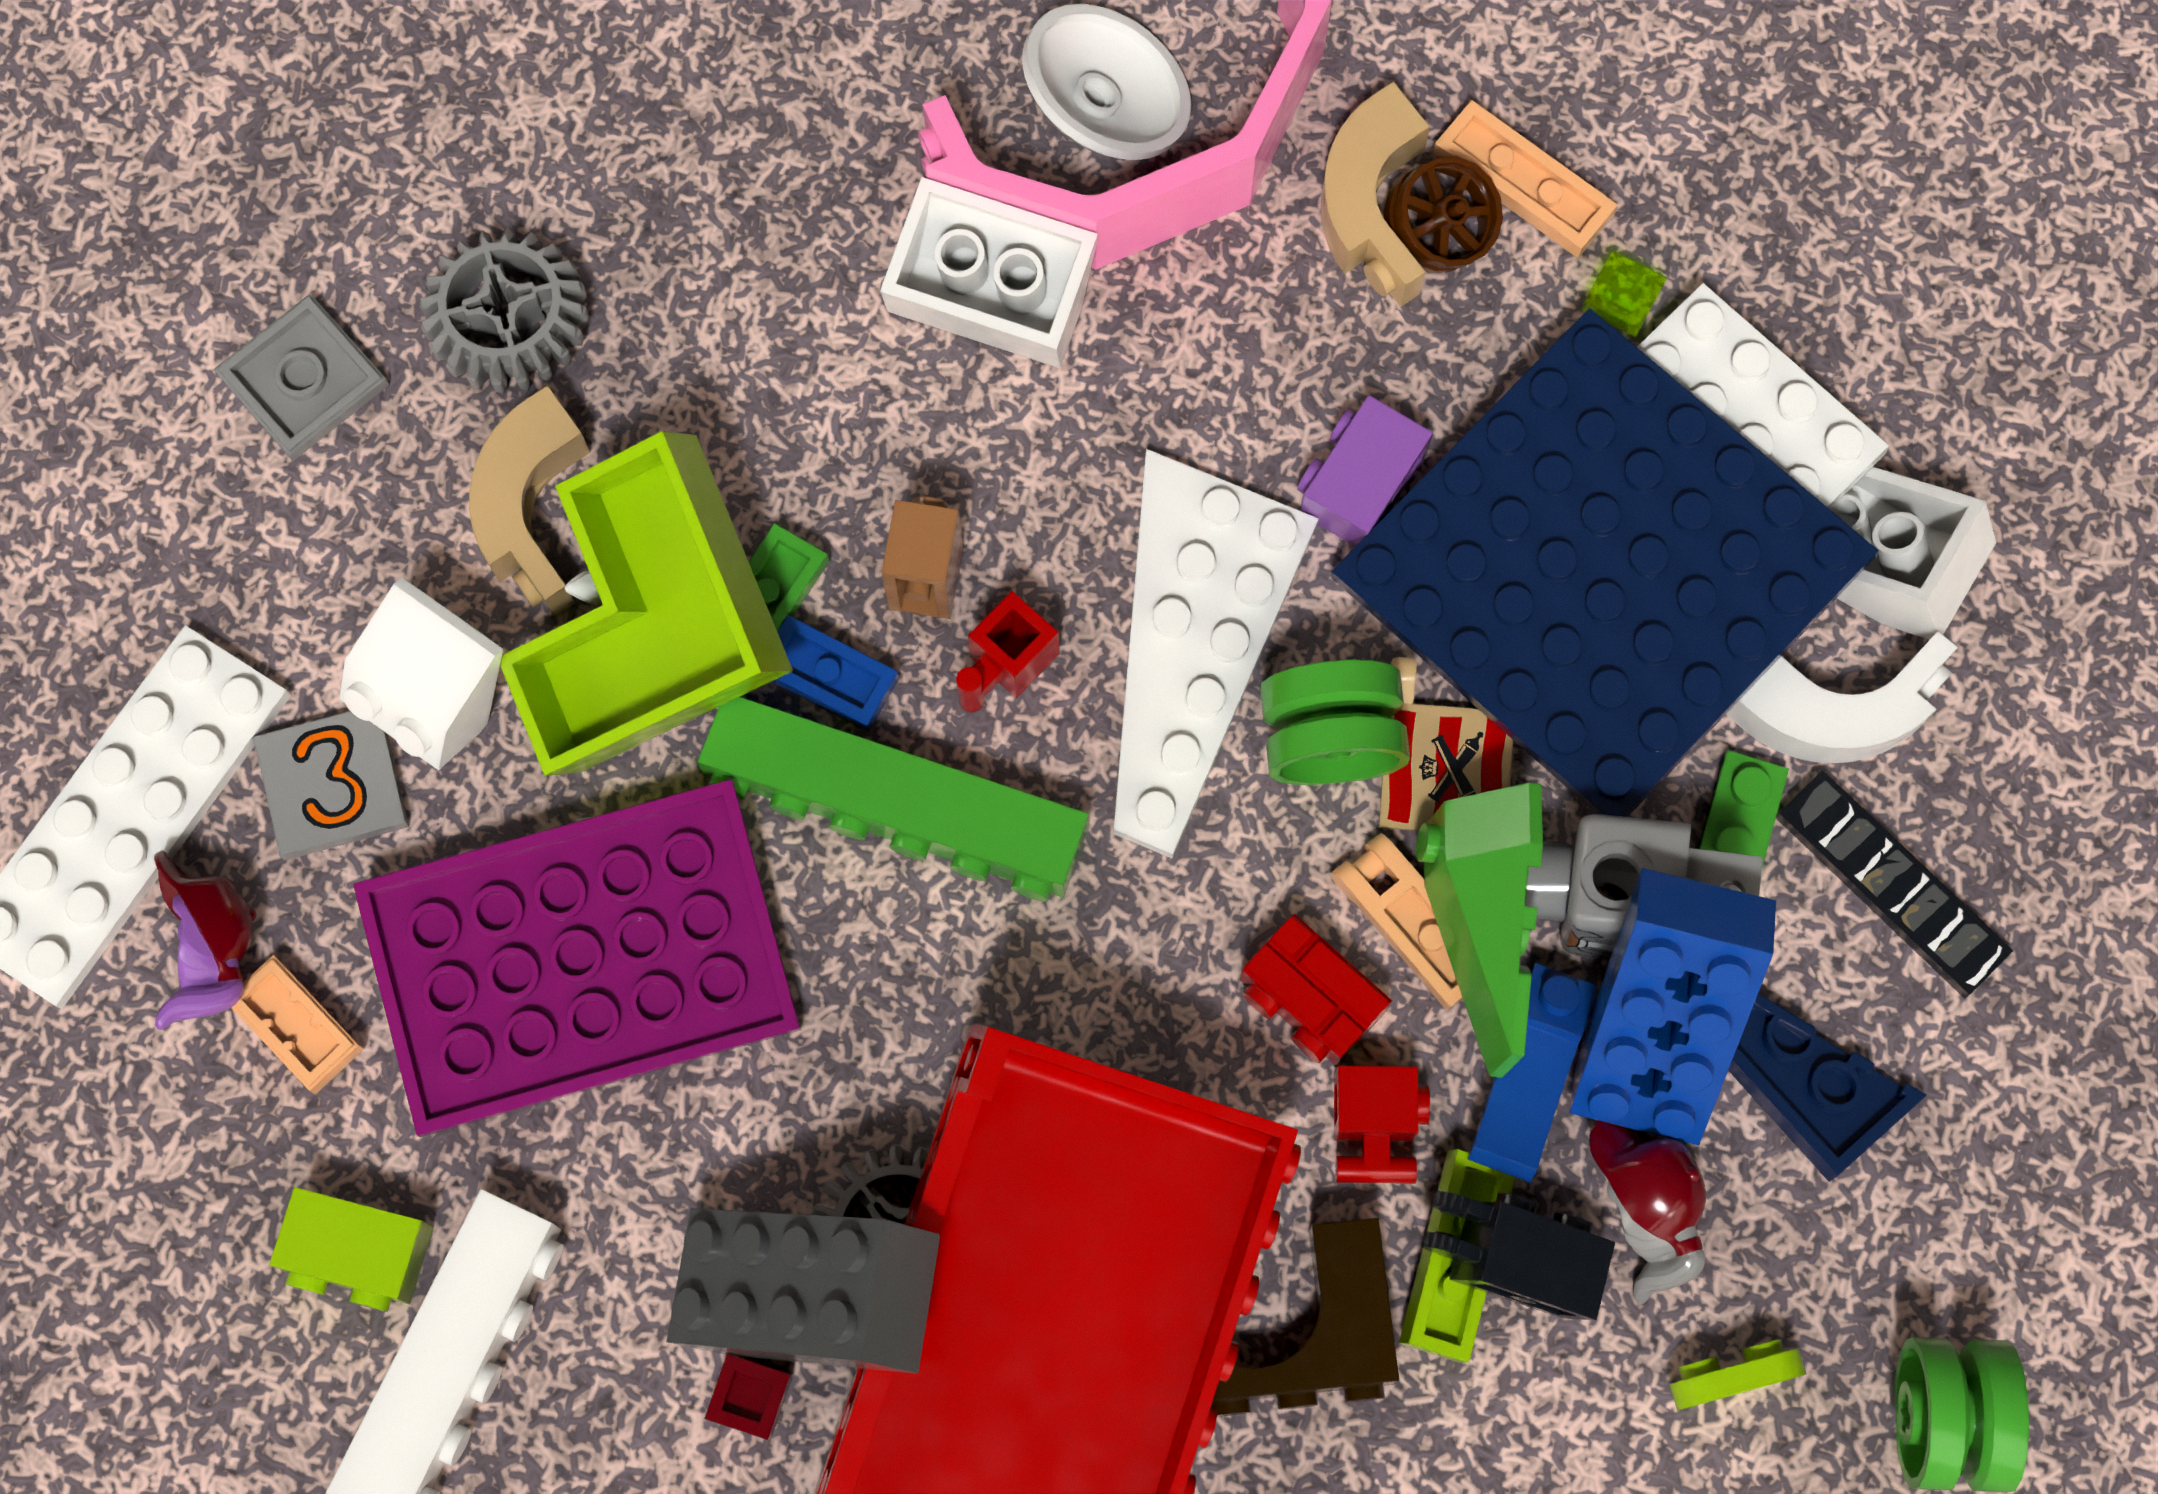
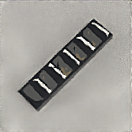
(1894, 884)

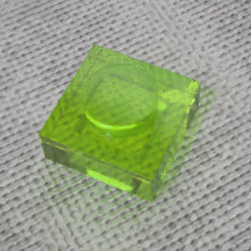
(1624, 293)

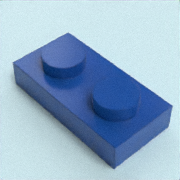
(834, 674)

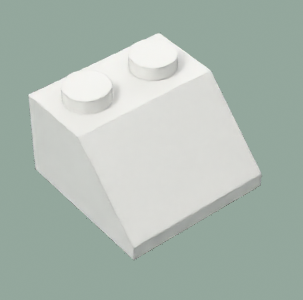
(421, 675)

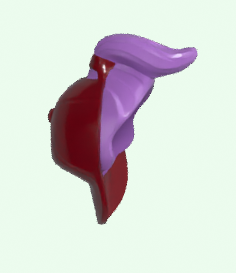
(212, 938)

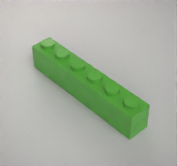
(896, 797)

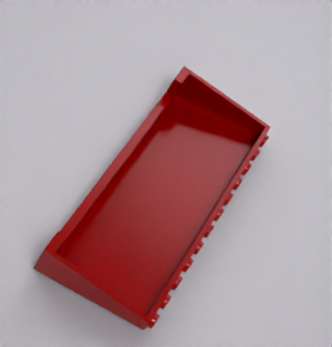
(1076, 1285)

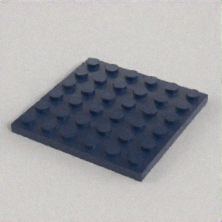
(1603, 566)

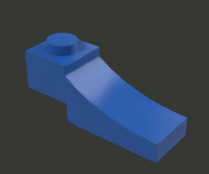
(1526, 1098)

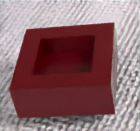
(748, 1397)

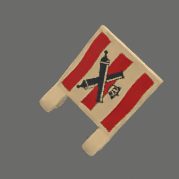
(1451, 757)

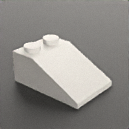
(1927, 547)

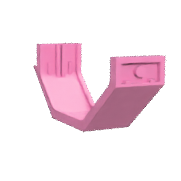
(1166, 199)

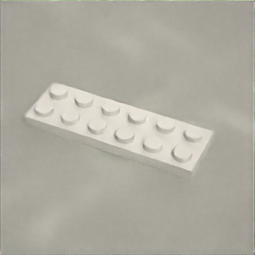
(126, 802)

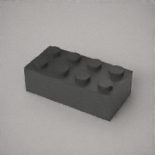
(805, 1288)

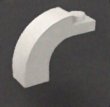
(1833, 727)

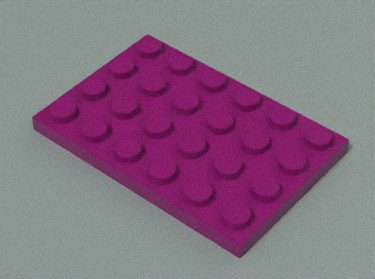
(575, 957)

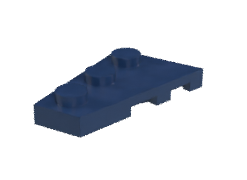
(1815, 1091)

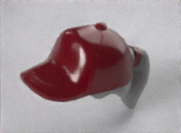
(1658, 1202)

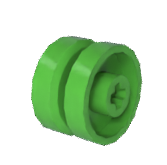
(1334, 722)
(1961, 1414)

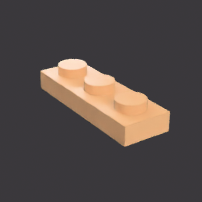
(1529, 179)

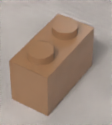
(923, 557)

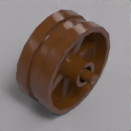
(1445, 214)

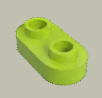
(1764, 1366)

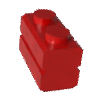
(1313, 992)

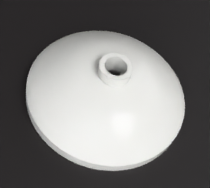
(1106, 82)

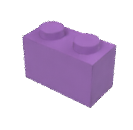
(1365, 471)

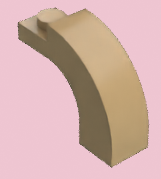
(1366, 150)
(509, 474)

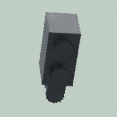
(1524, 1255)

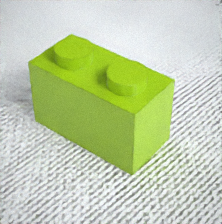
(350, 1247)

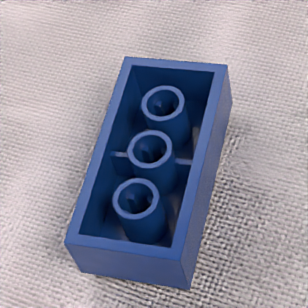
(1673, 1006)

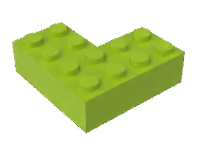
(676, 616)

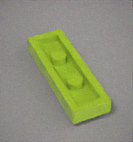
(1442, 1312)

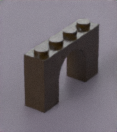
(1351, 1333)

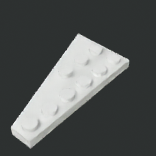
(1203, 607)

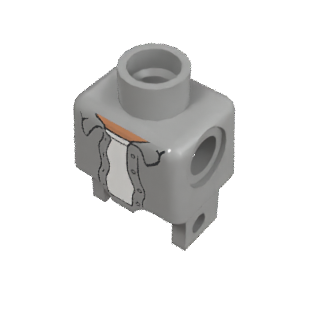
(1611, 854)

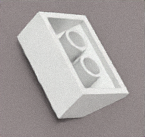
(990, 272)

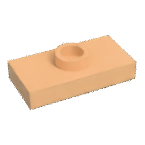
(295, 1025)

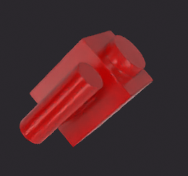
(1008, 649)
(1378, 1108)

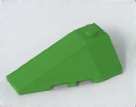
(1476, 883)

